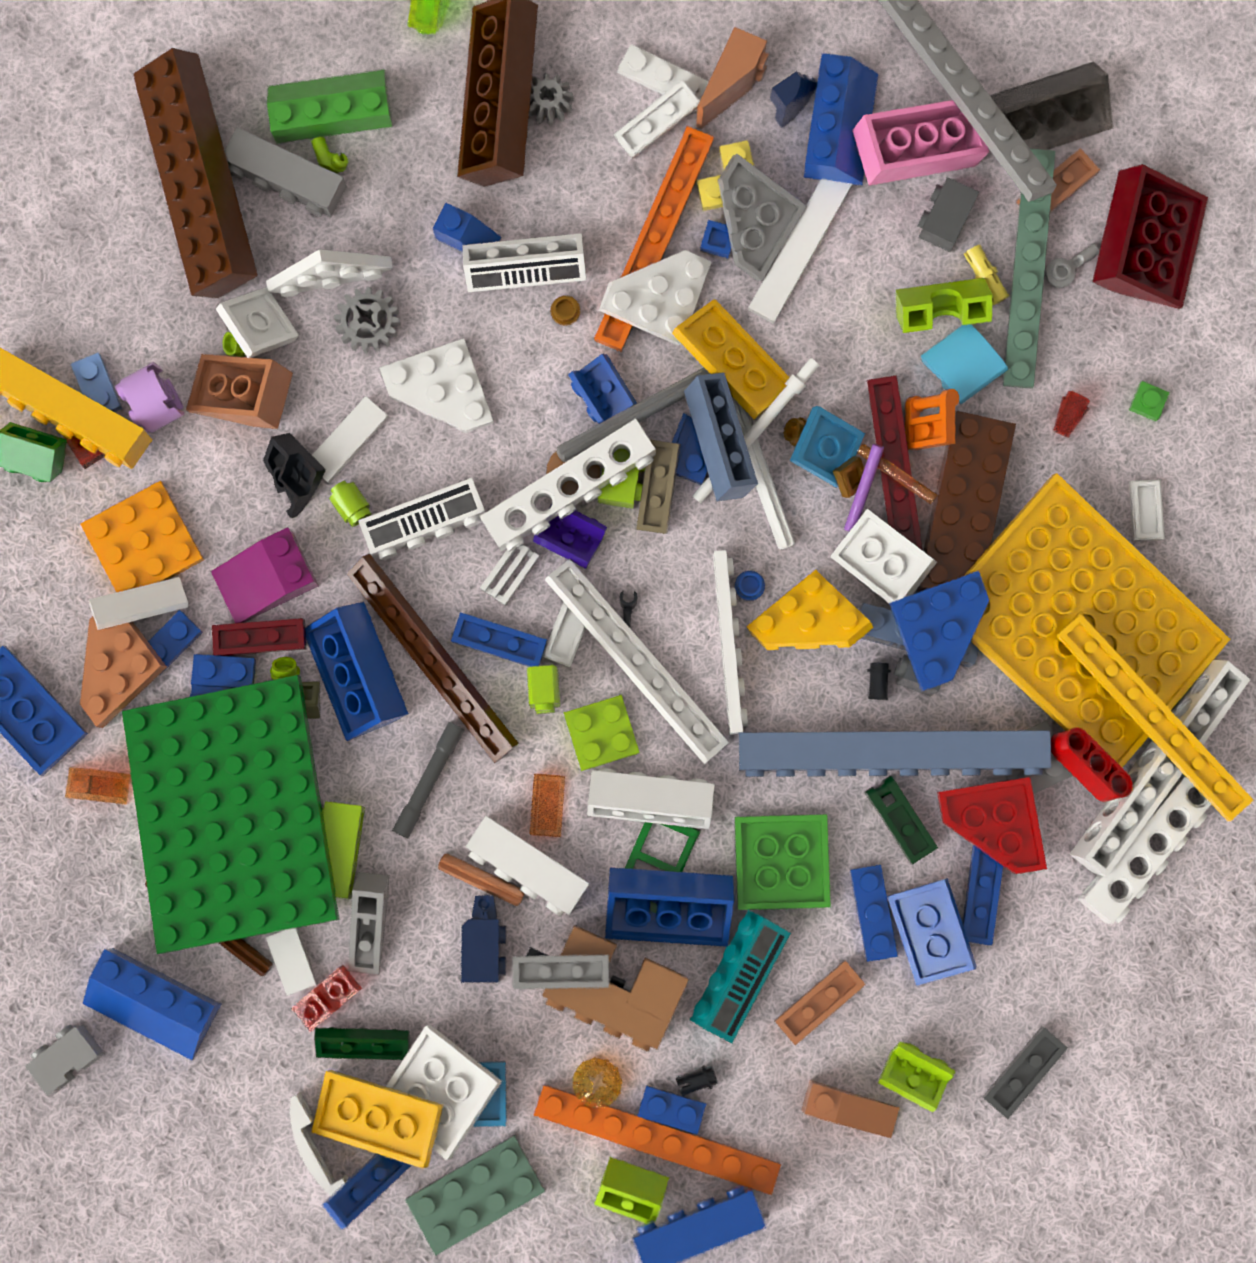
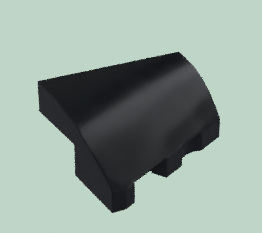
(293, 471)

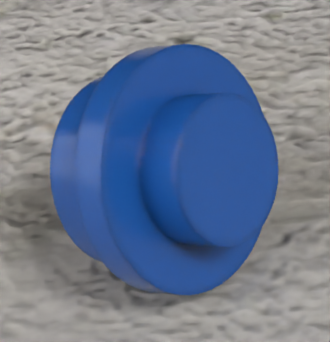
(749, 585)

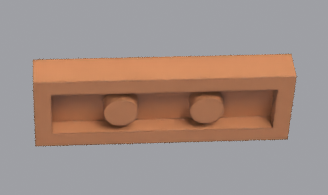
(819, 1002)

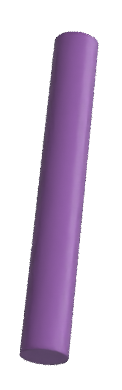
(864, 486)

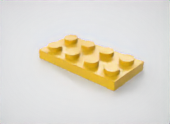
(728, 349)
(377, 1118)

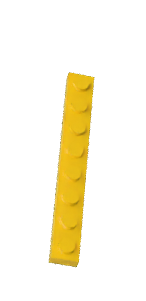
(1155, 718)

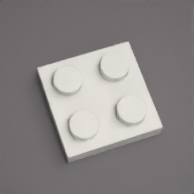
(257, 322)

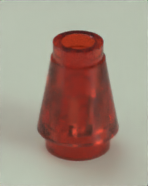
(1070, 413)

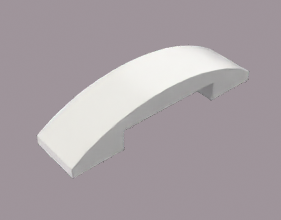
(300, 1117)

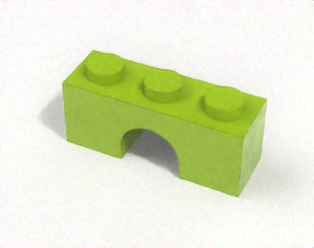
(963, 299)

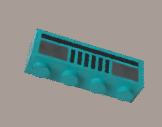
(739, 976)

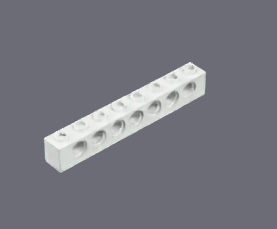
(1155, 773)

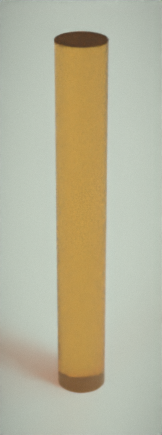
(901, 476)

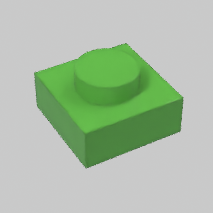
(1149, 401)

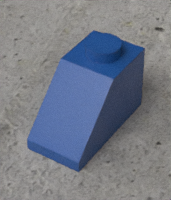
(461, 228)

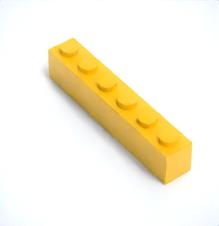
(71, 412)

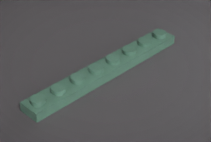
(1028, 284)

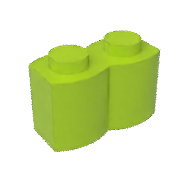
(543, 688)

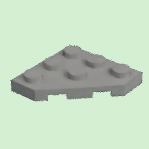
(756, 215)

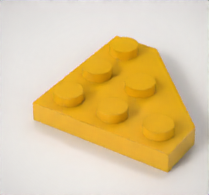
(810, 617)

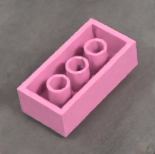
(917, 142)

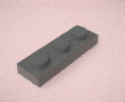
(1024, 1072)

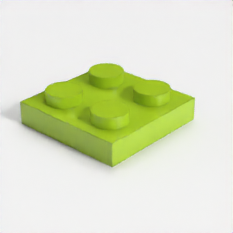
(601, 733)

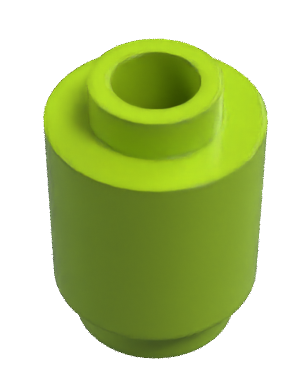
(349, 502)

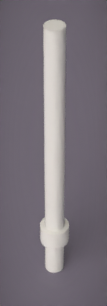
(795, 385)

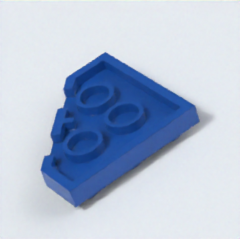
(939, 626)

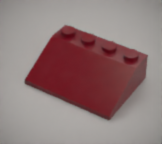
(1150, 237)

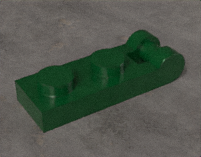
(901, 821)

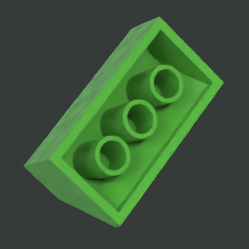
(329, 106)

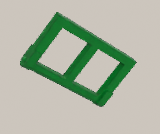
(692, 834)

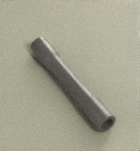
(412, 811)

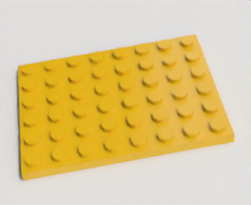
(1071, 562)

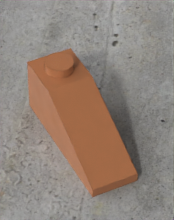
(849, 1109)

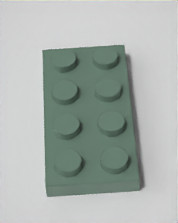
(475, 1195)

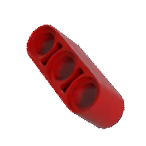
(1105, 778)

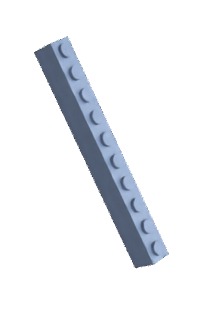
(894, 751)

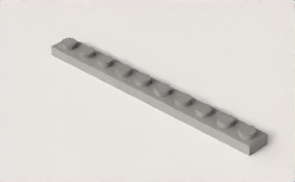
(971, 98)

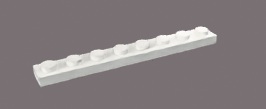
(636, 661)

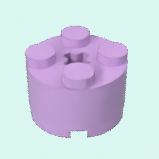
(150, 398)

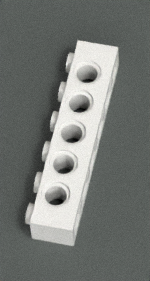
(627, 437)
(1098, 894)

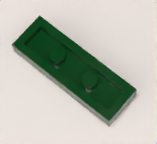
(361, 1043)

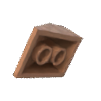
(734, 76)
(240, 390)

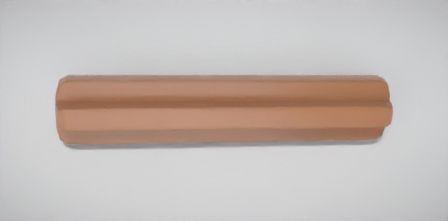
(481, 879)

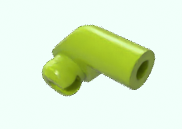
(327, 159)

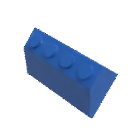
(842, 98)
(355, 670)
(689, 907)
(150, 1002)
(701, 1229)

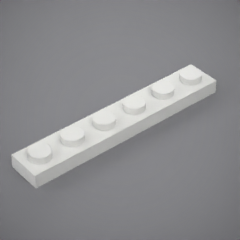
(730, 655)

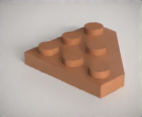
(116, 670)

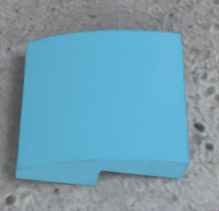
(964, 362)

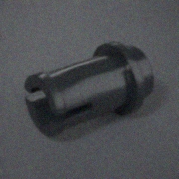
(878, 681)
(698, 1079)

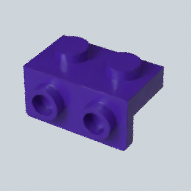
(573, 537)

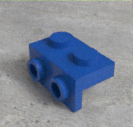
(601, 389)

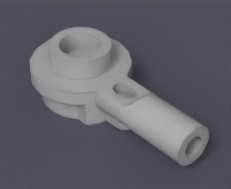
(1061, 272)

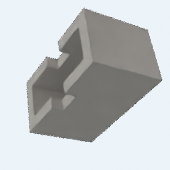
(54, 1064)

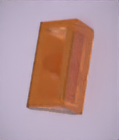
(547, 805)

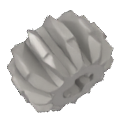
(552, 89)

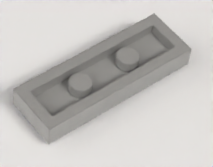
(560, 971)

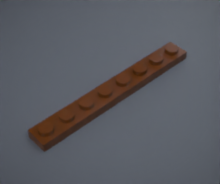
(432, 658)

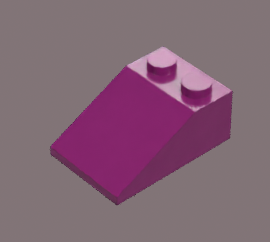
(264, 576)

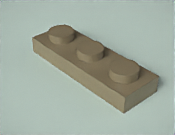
(658, 488)

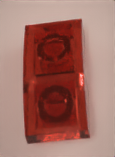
(326, 998)

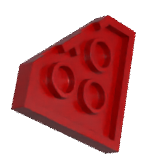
(998, 821)

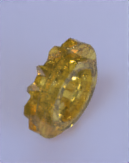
(584, 1086)

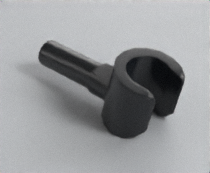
(627, 607)

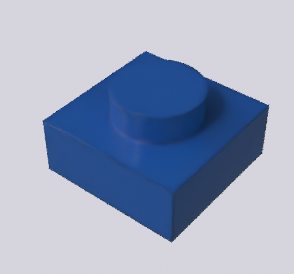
(716, 240)

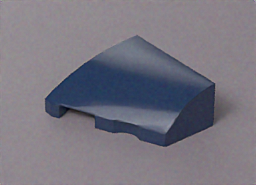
(792, 96)

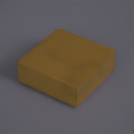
(849, 476)

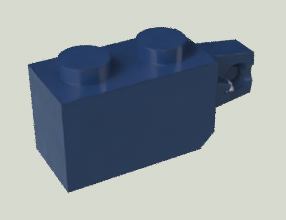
(482, 944)

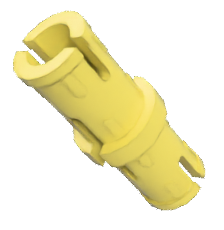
(983, 269)

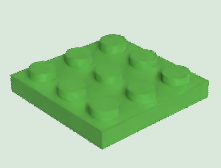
(782, 862)

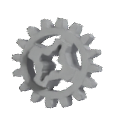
(359, 328)

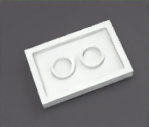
(883, 558)

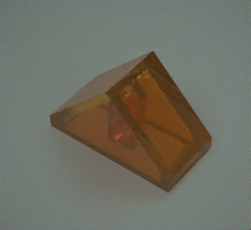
(97, 785)

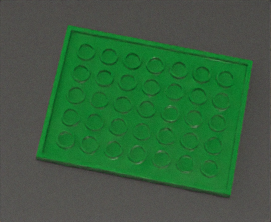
(229, 815)

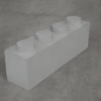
(284, 173)

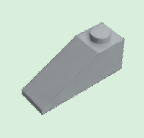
(368, 922)

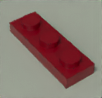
(259, 637)

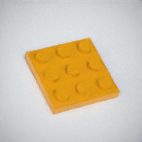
(142, 539)

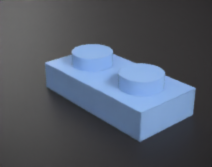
(95, 381)

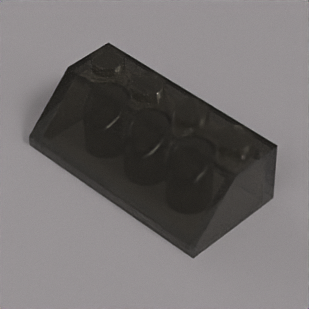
(1059, 107)

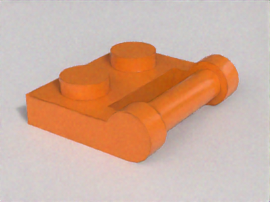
(931, 429)

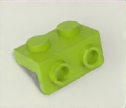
(916, 1075)

